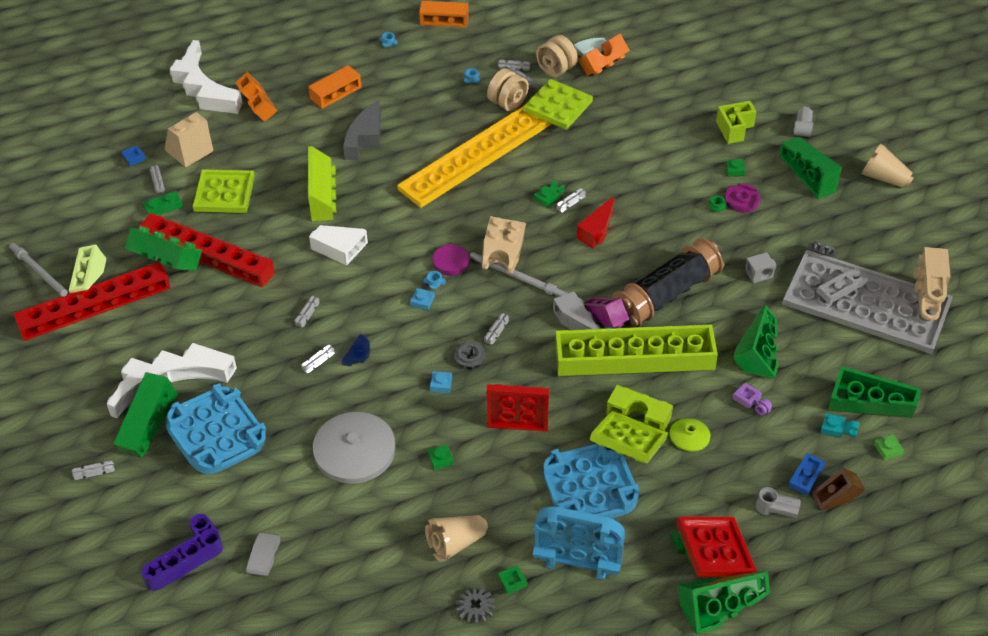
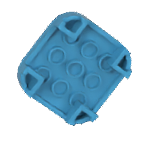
(215, 430)
(591, 481)
(579, 540)

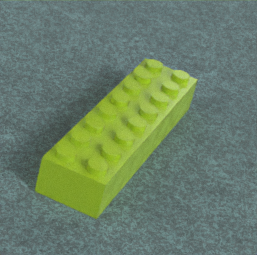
(635, 350)

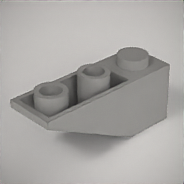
(572, 313)

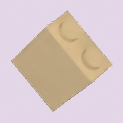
(189, 140)

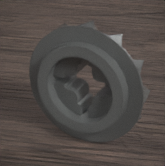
(822, 248)
(464, 350)

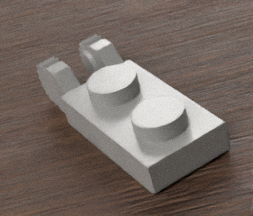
(841, 285)

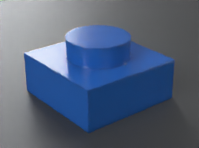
(133, 155)

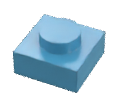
(422, 299)
(441, 382)

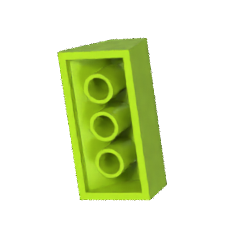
(321, 185)

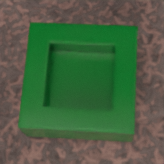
(735, 167)
(440, 457)
(512, 580)

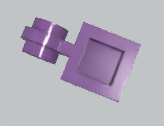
(750, 396)

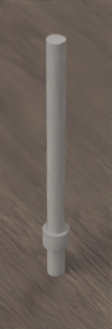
(23, 255)
(549, 288)

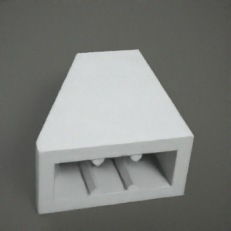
(338, 242)

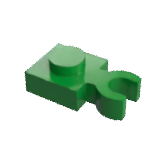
(548, 195)

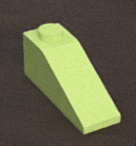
(87, 269)

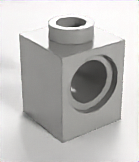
(760, 267)

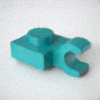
(836, 425)

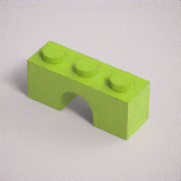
(627, 401)

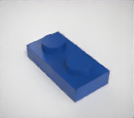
(807, 474)

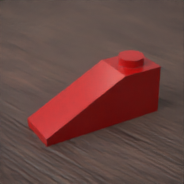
(595, 227)

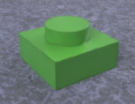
(889, 447)

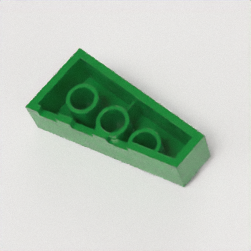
(811, 166)
(166, 250)
(872, 394)
(145, 414)

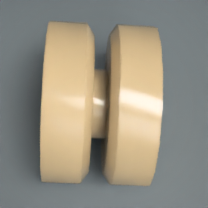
(556, 56)
(507, 90)

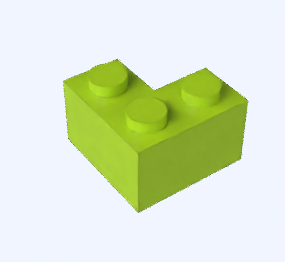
(734, 120)

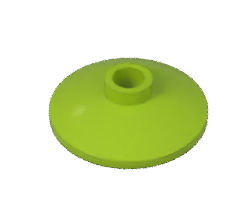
(689, 435)

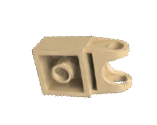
(503, 243)
(932, 280)

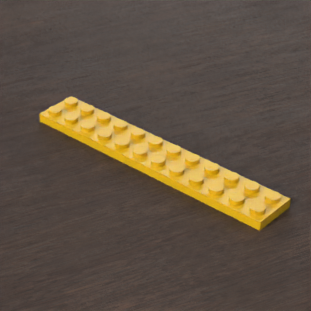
(471, 157)

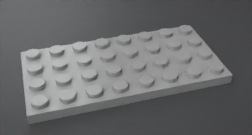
(880, 307)

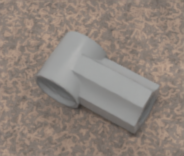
(804, 123)
(776, 503)

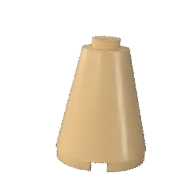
(887, 168)
(454, 534)

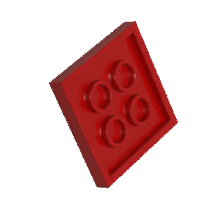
(517, 407)
(715, 546)

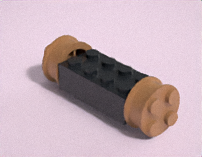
(670, 279)

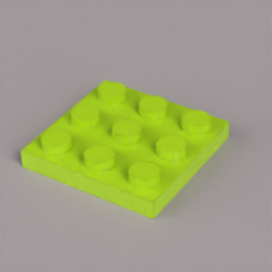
(558, 104)
(224, 191)
(628, 437)

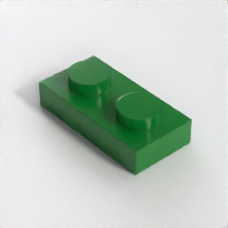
(163, 204)

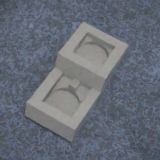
(262, 554)

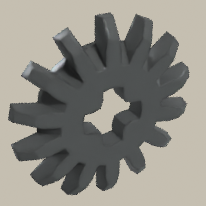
(475, 613)

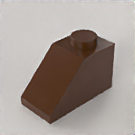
(838, 489)

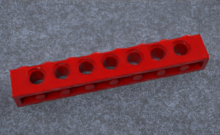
(216, 252)
(92, 302)

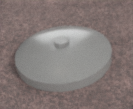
(354, 447)

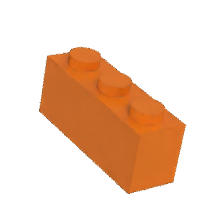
(444, 14)
(335, 86)

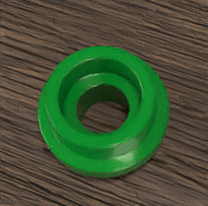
(717, 203)

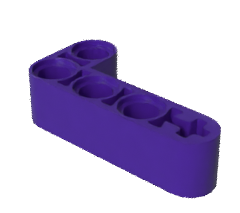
(160, 572)

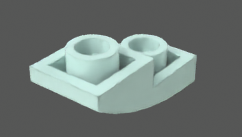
(587, 45)

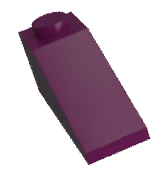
(607, 311)

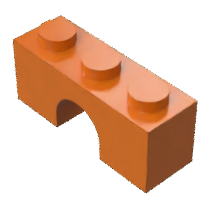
(613, 49)
(258, 99)

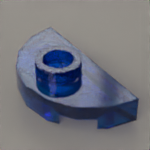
(358, 352)

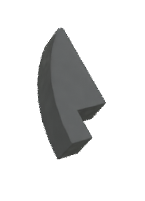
(363, 132)

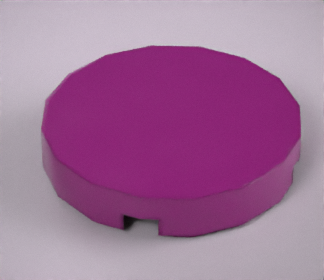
(742, 198)
(451, 259)

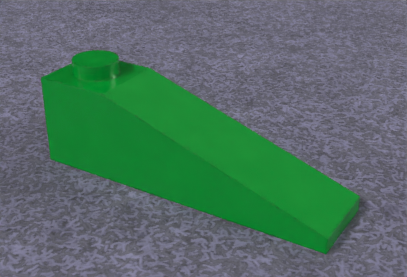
(757, 347)
(715, 600)

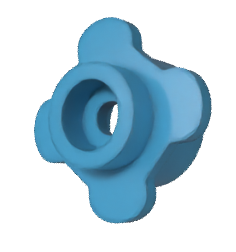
(388, 39)
(471, 76)
(434, 279)

